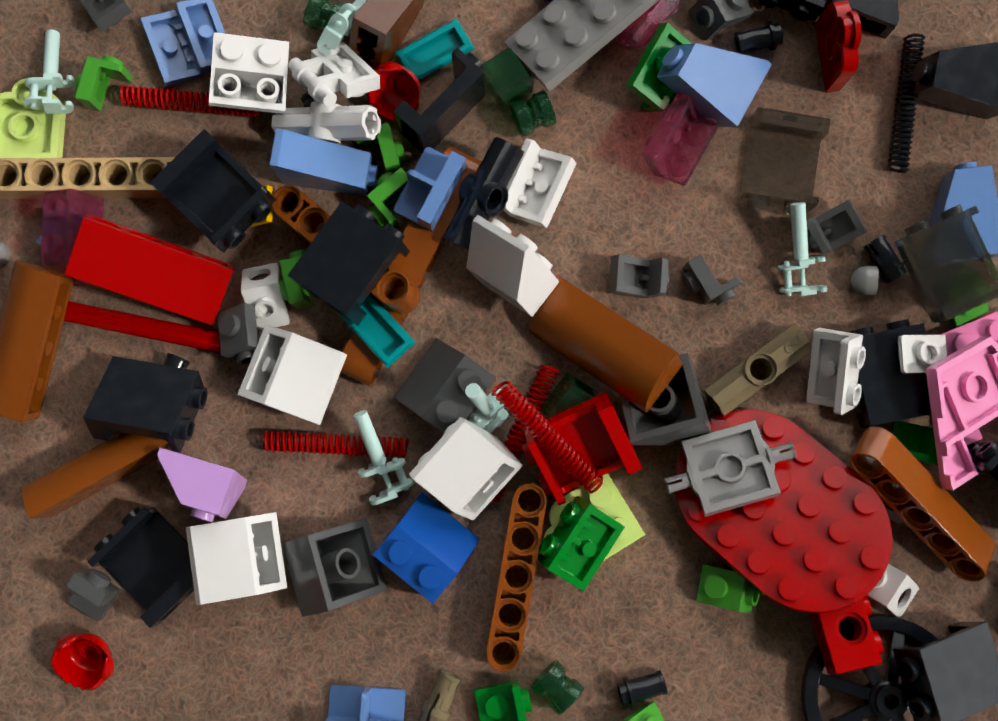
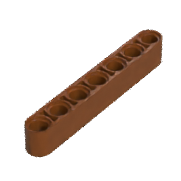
(424, 249)

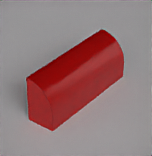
(149, 269)

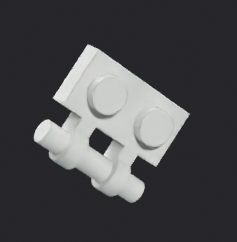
(333, 73)

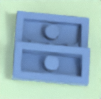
(182, 40)

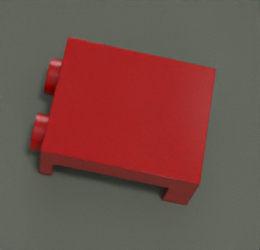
(595, 433)

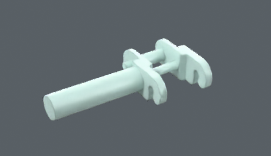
(338, 26)
(50, 80)
(800, 255)
(489, 411)
(378, 461)

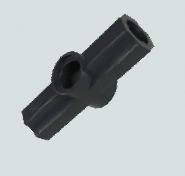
(484, 191)

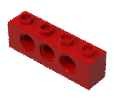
(853, 654)

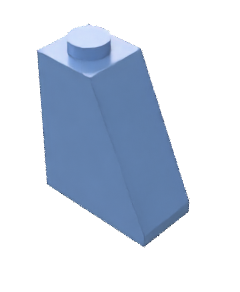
(715, 79)
(322, 164)
(972, 187)

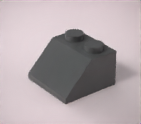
(439, 385)
(675, 414)
(334, 567)

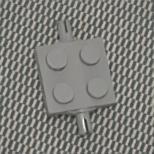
(730, 468)

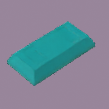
(434, 49)
(381, 332)

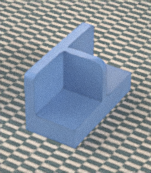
(430, 187)
(366, 703)

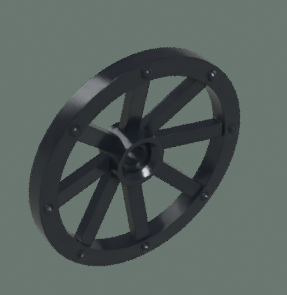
(878, 686)

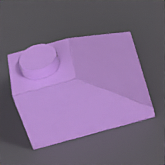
(202, 485)

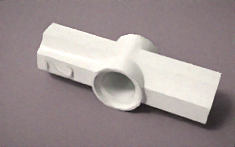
(330, 123)

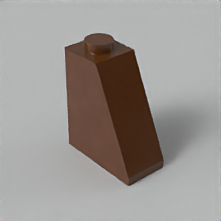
(381, 28)

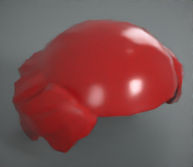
(396, 86)
(82, 660)

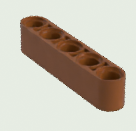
(309, 215)
(923, 504)
(516, 594)

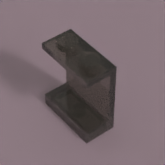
(781, 159)

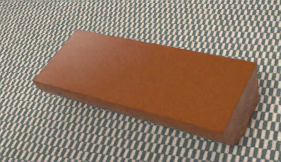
(30, 337)
(605, 344)
(89, 473)

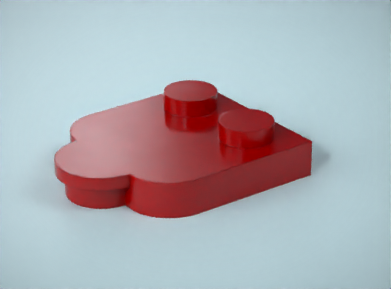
(838, 44)

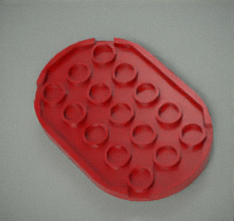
(811, 545)

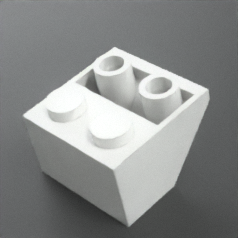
(249, 73)
(509, 265)
(292, 374)
(466, 468)
(236, 558)

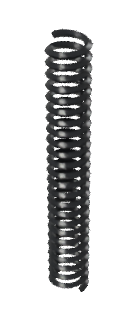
(910, 103)

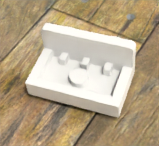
(538, 184)
(835, 369)

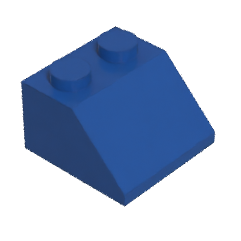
(426, 547)

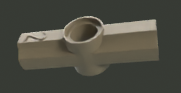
(775, 357)

